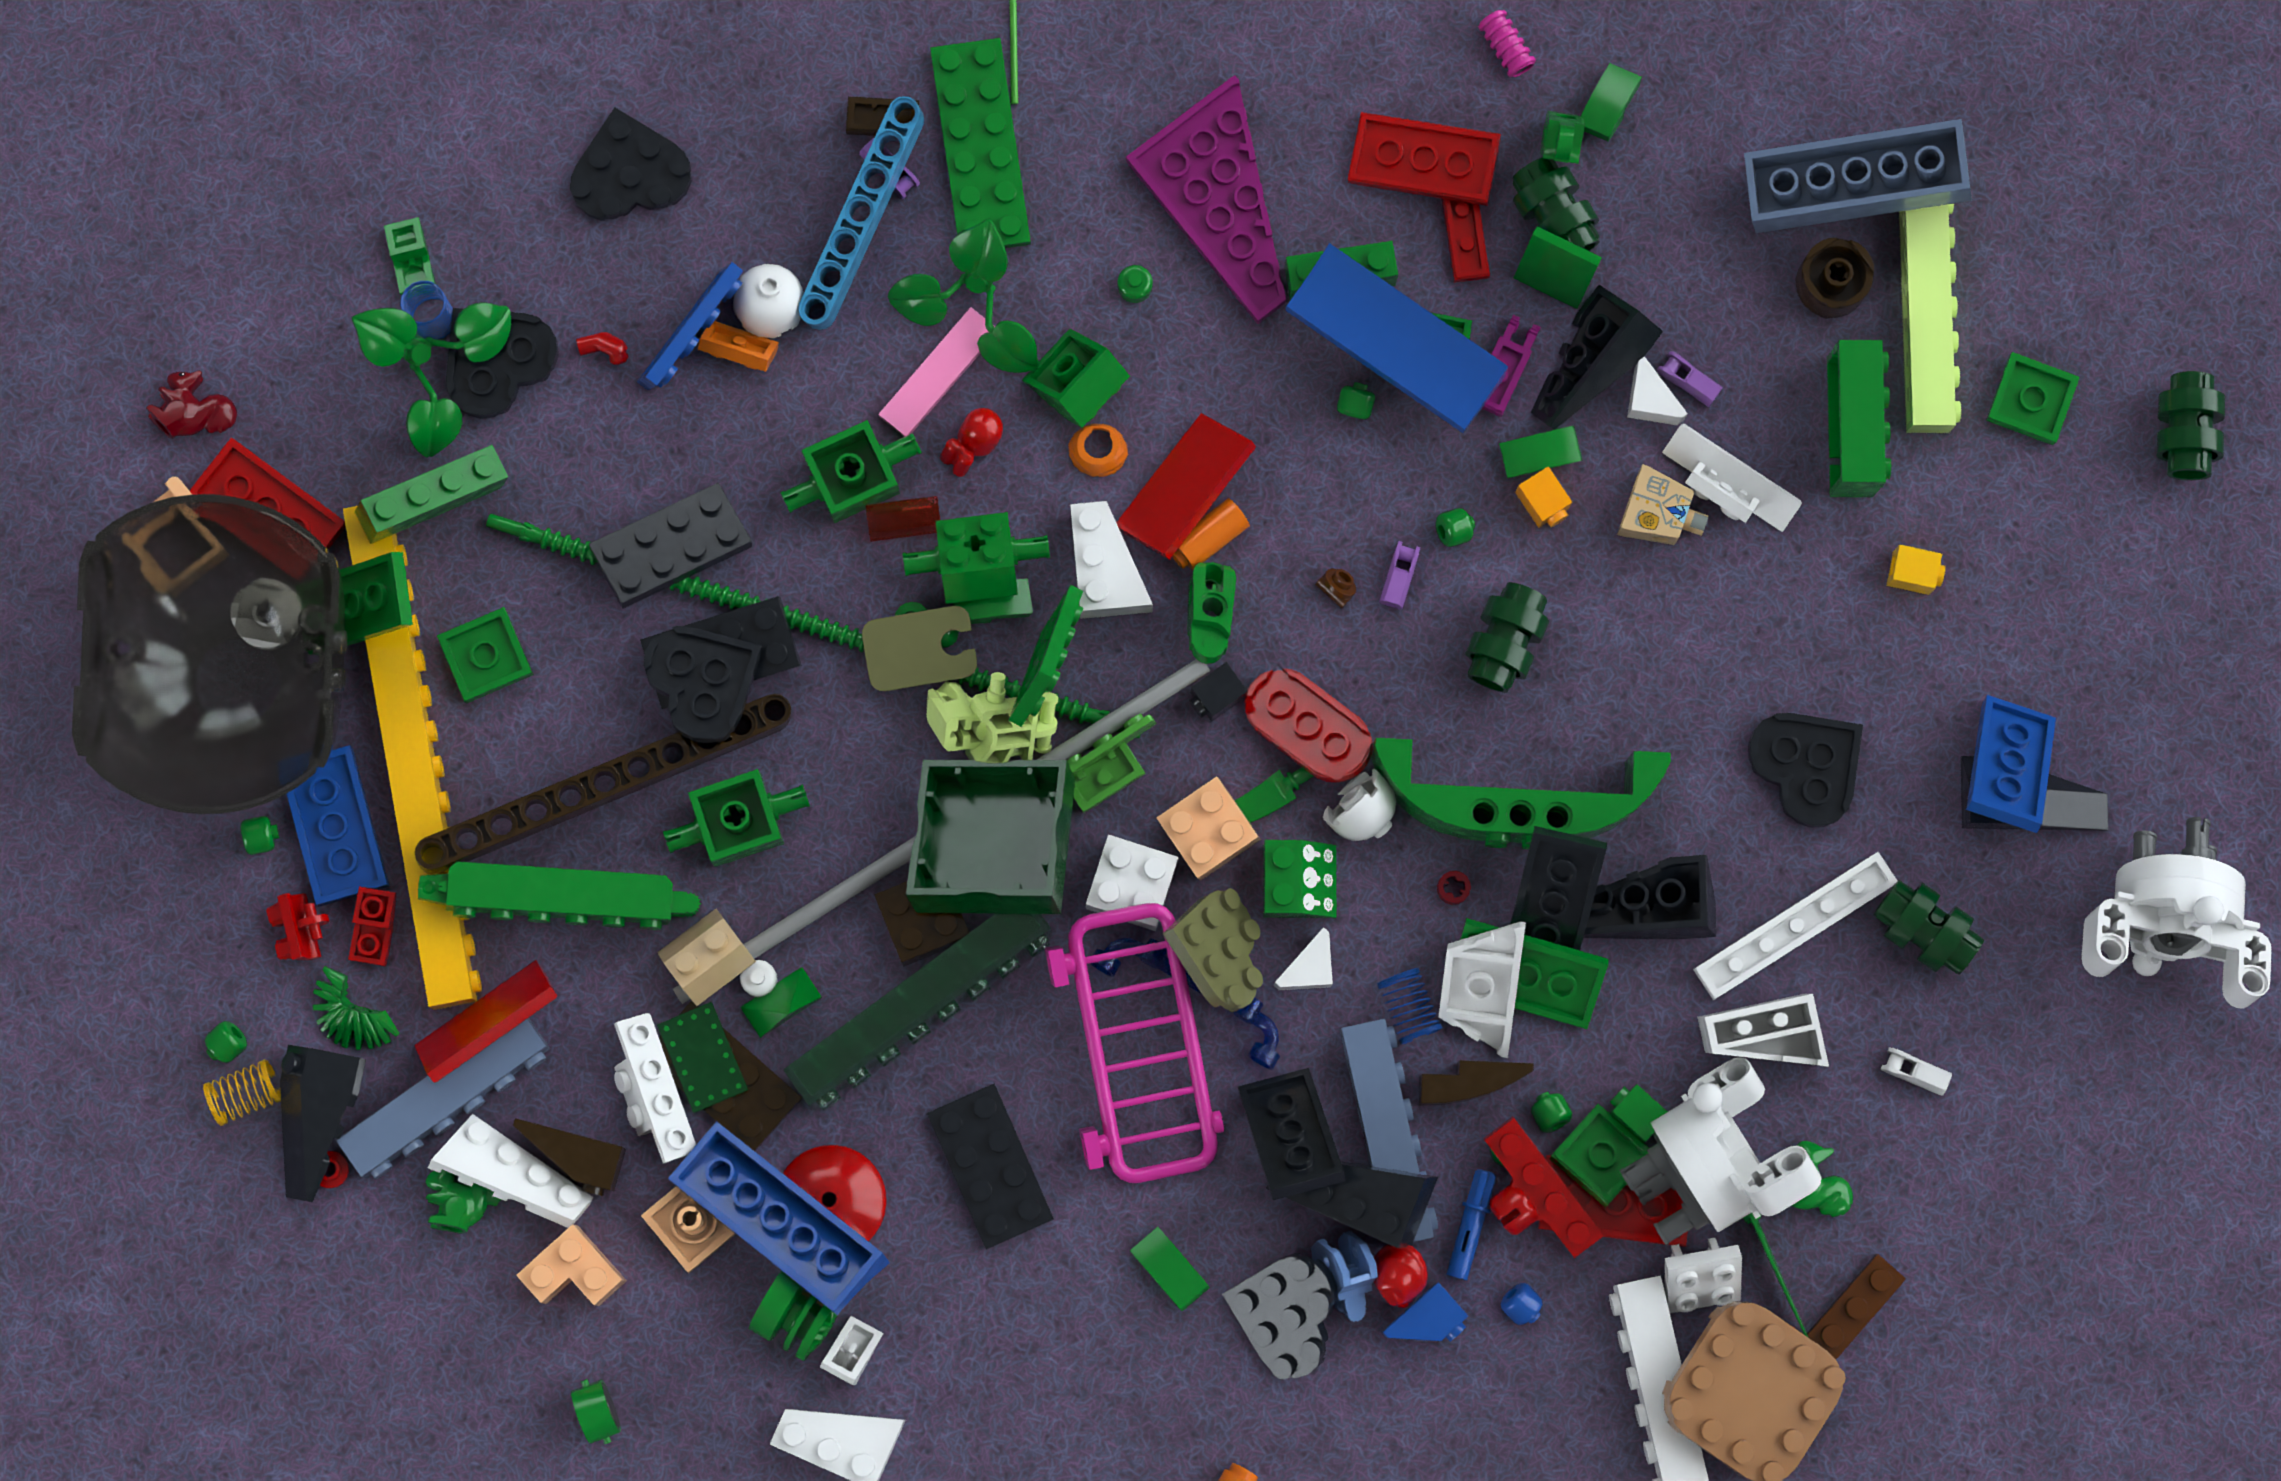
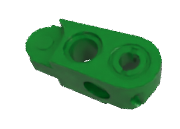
(1562, 137)
(1210, 634)

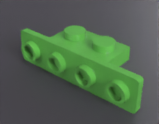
(1109, 765)

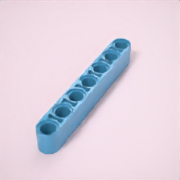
(859, 196)

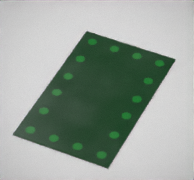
(702, 1057)

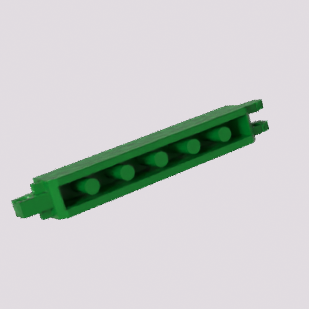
(557, 894)

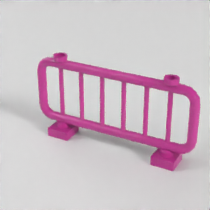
(1109, 1143)

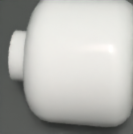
(758, 979)

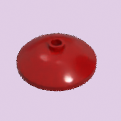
(850, 1177)

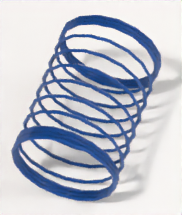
(439, 295)
(1412, 973)

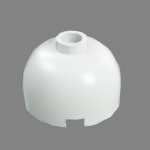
(768, 300)
(1363, 809)

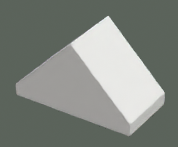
(1652, 398)
(1311, 967)
(851, 1350)

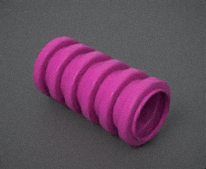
(1506, 42)

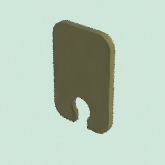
(909, 652)

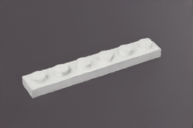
(1795, 926)

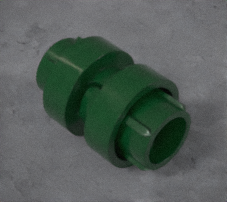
(1547, 195)
(2190, 410)
(1513, 623)
(1939, 934)

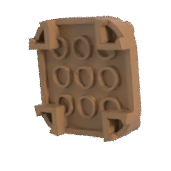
(1753, 1392)

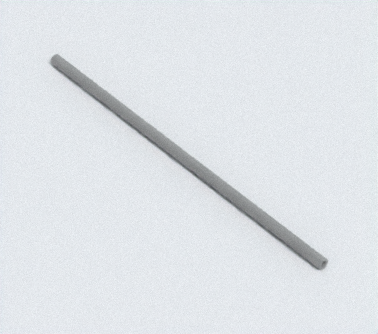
(902, 854)

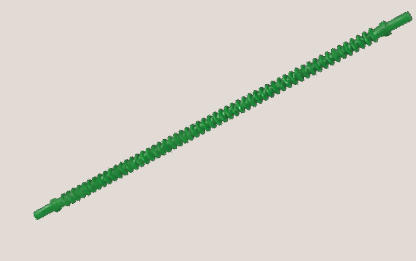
(530, 533)

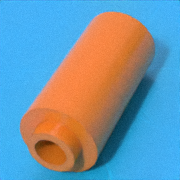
(1211, 534)

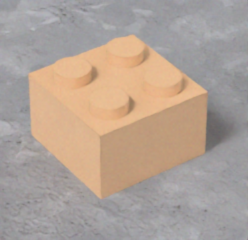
(1208, 828)

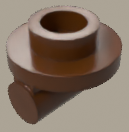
(1337, 586)

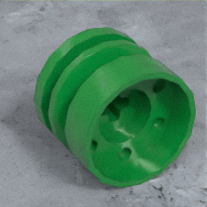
(796, 1312)

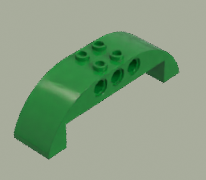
(1451, 807)

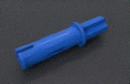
(1472, 1222)

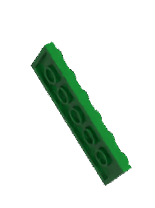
(980, 138)

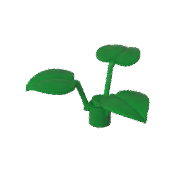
(984, 260)
(392, 334)

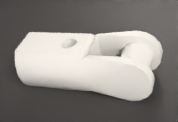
(1921, 1073)

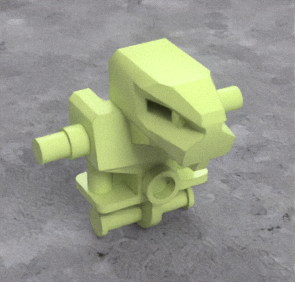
(983, 724)

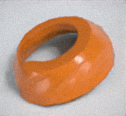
(1098, 466)

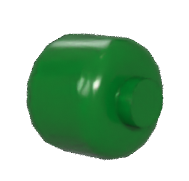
(1134, 283)
(1356, 401)
(1454, 527)
(259, 835)
(225, 1042)
(1551, 1112)

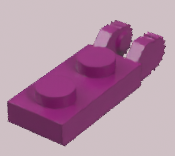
(1515, 358)

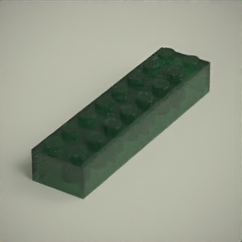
(915, 1005)

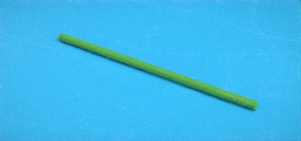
(1013, 51)

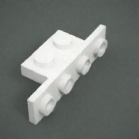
(1730, 481)
(651, 1089)

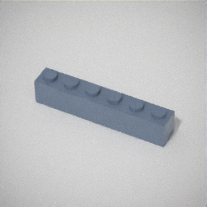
(432, 1105)
(1381, 1105)

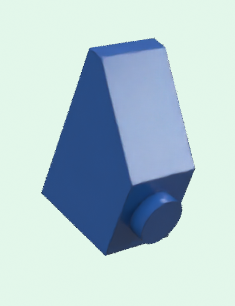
(1429, 1318)

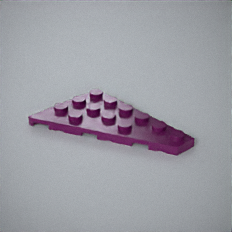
(1211, 188)

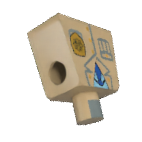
(1660, 509)

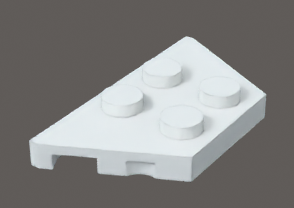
(1483, 984)

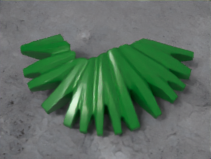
(349, 1018)

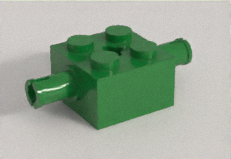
(855, 449)
(976, 557)
(714, 809)

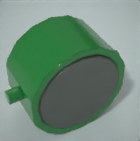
(595, 1411)

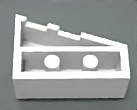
(1105, 565)
(1768, 1030)
(840, 1443)

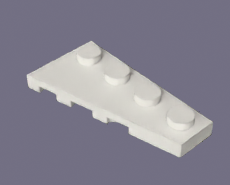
(495, 1162)

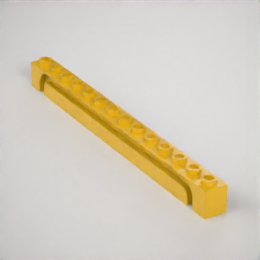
(415, 787)

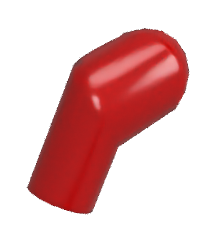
(605, 343)

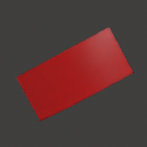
(373, 926)

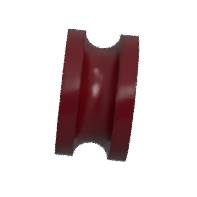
(1458, 878)

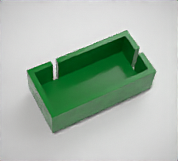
(1857, 418)

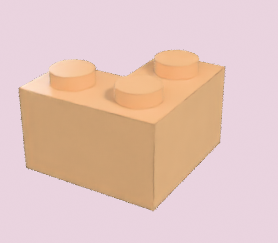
(571, 1259)

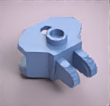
(1352, 1270)

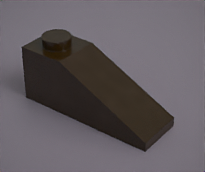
(580, 1157)

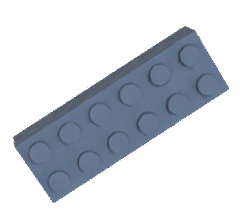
(1858, 176)

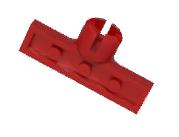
(1537, 1192)

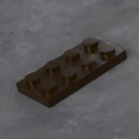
(753, 1112)

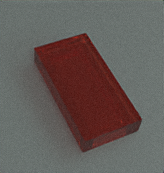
(902, 518)

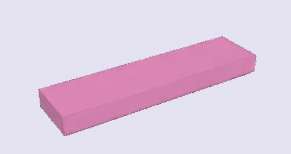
(935, 375)

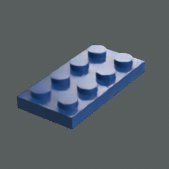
(699, 317)
(2011, 764)
(337, 831)

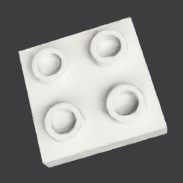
(1703, 1277)

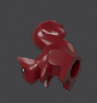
(185, 414)

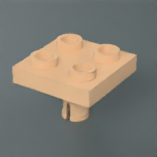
(686, 1228)

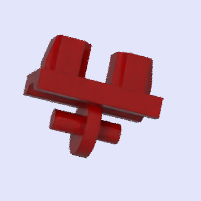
(300, 925)

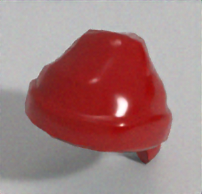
(1400, 1274)

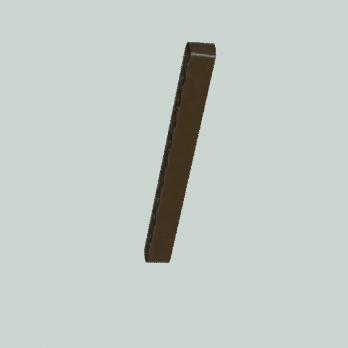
(591, 797)

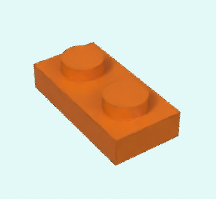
(738, 346)

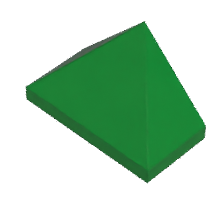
(782, 1003)

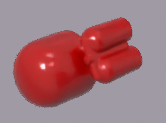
(975, 437)

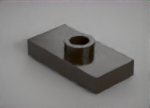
(867, 114)

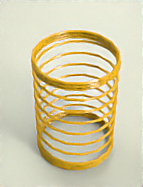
(266, 1069)

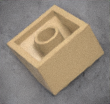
(706, 957)

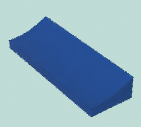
(1397, 338)
(778, 1218)

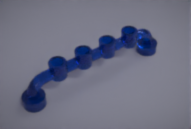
(1263, 1054)

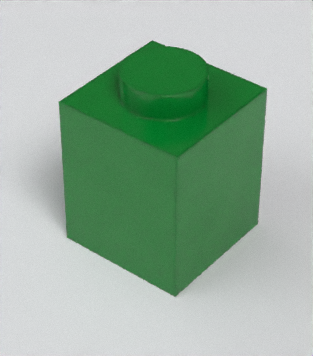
(1636, 1110)

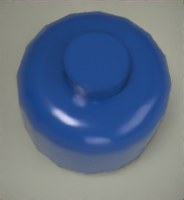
(1522, 1304)

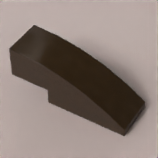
(1471, 1081)

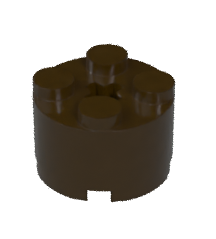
(1835, 258)

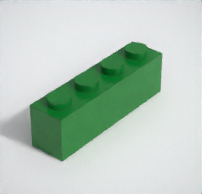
(431, 494)

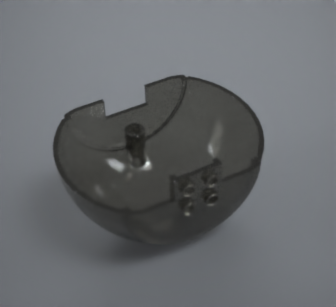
(193, 707)

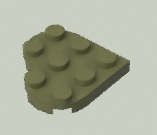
(1215, 948)

